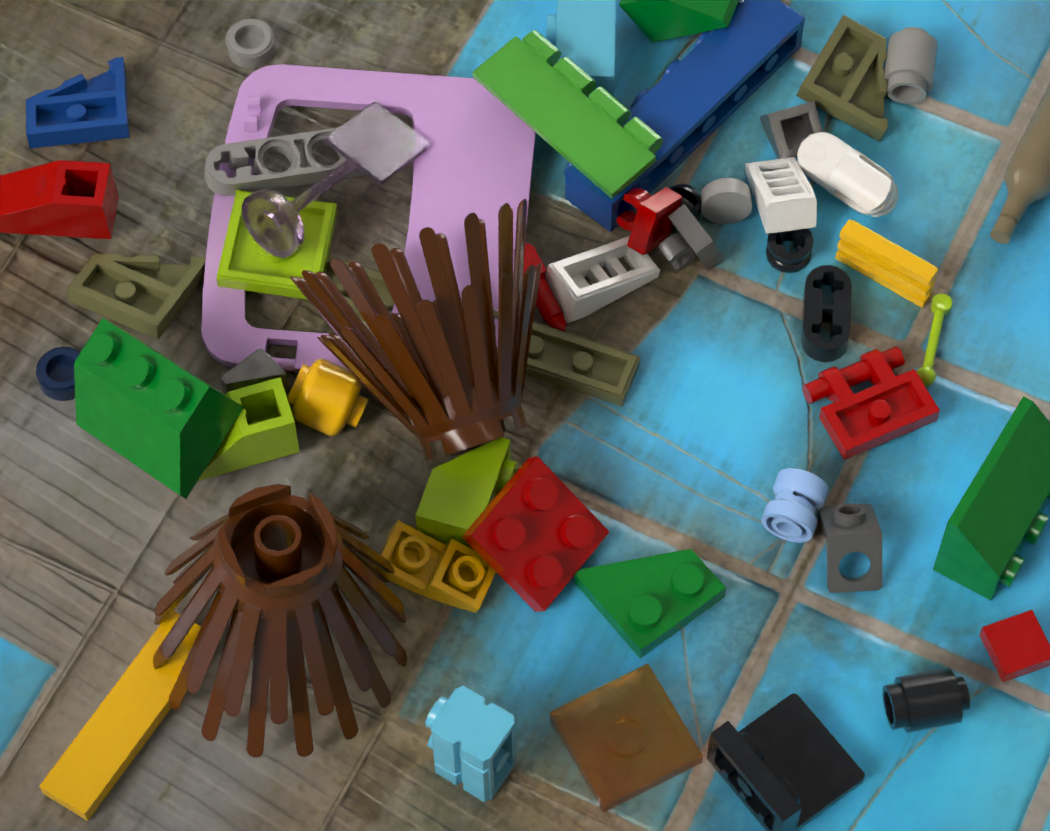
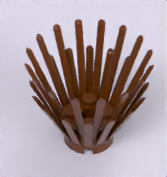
(437, 358)
(278, 579)

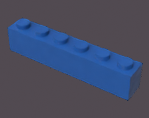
(699, 96)

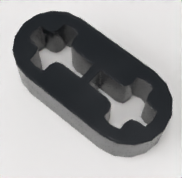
(836, 314)

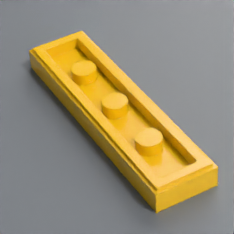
(118, 727)

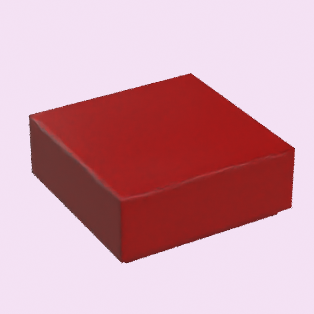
(1016, 645)

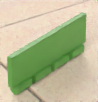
(558, 110)

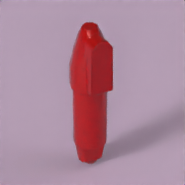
(546, 301)

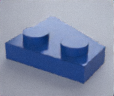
(80, 110)

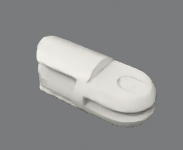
(848, 174)

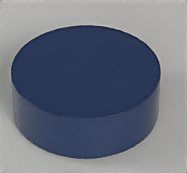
(56, 373)

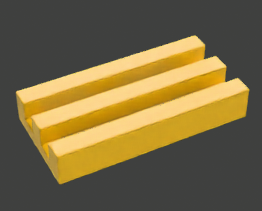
(886, 263)

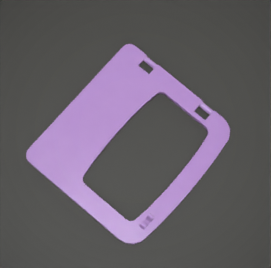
(474, 165)

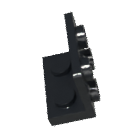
(784, 765)

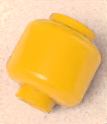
(326, 397)

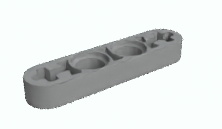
(294, 147)

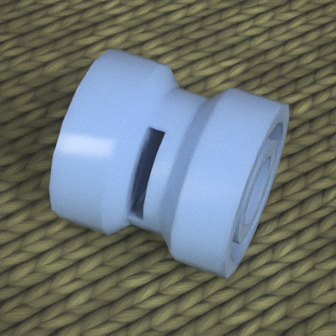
(795, 504)

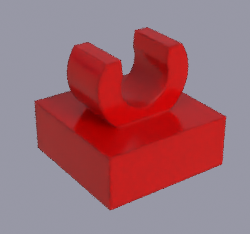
(651, 222)

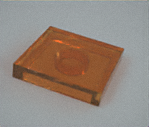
(626, 737)

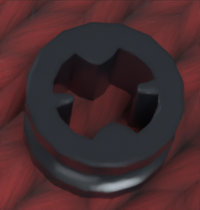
(789, 262)

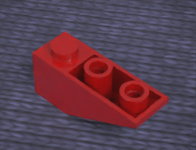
(60, 200)

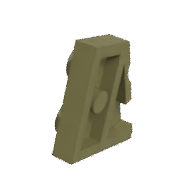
(850, 78)
(136, 289)

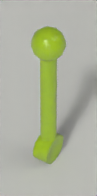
(940, 306)

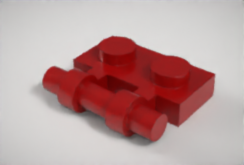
(874, 414)

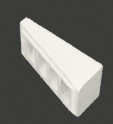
(782, 195)
(581, 299)

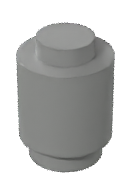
(910, 65)

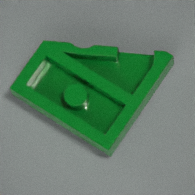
(651, 595)

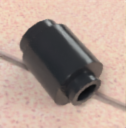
(925, 700)

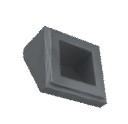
(790, 127)
(252, 370)

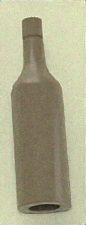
(1027, 172)

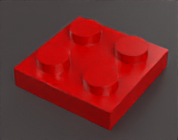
(536, 534)

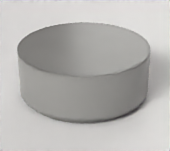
(250, 43)
(726, 201)

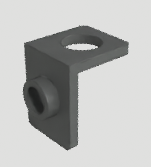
(850, 530)

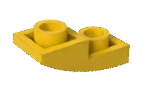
(436, 570)

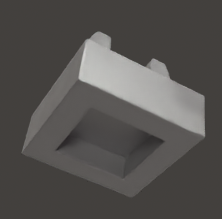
(689, 242)

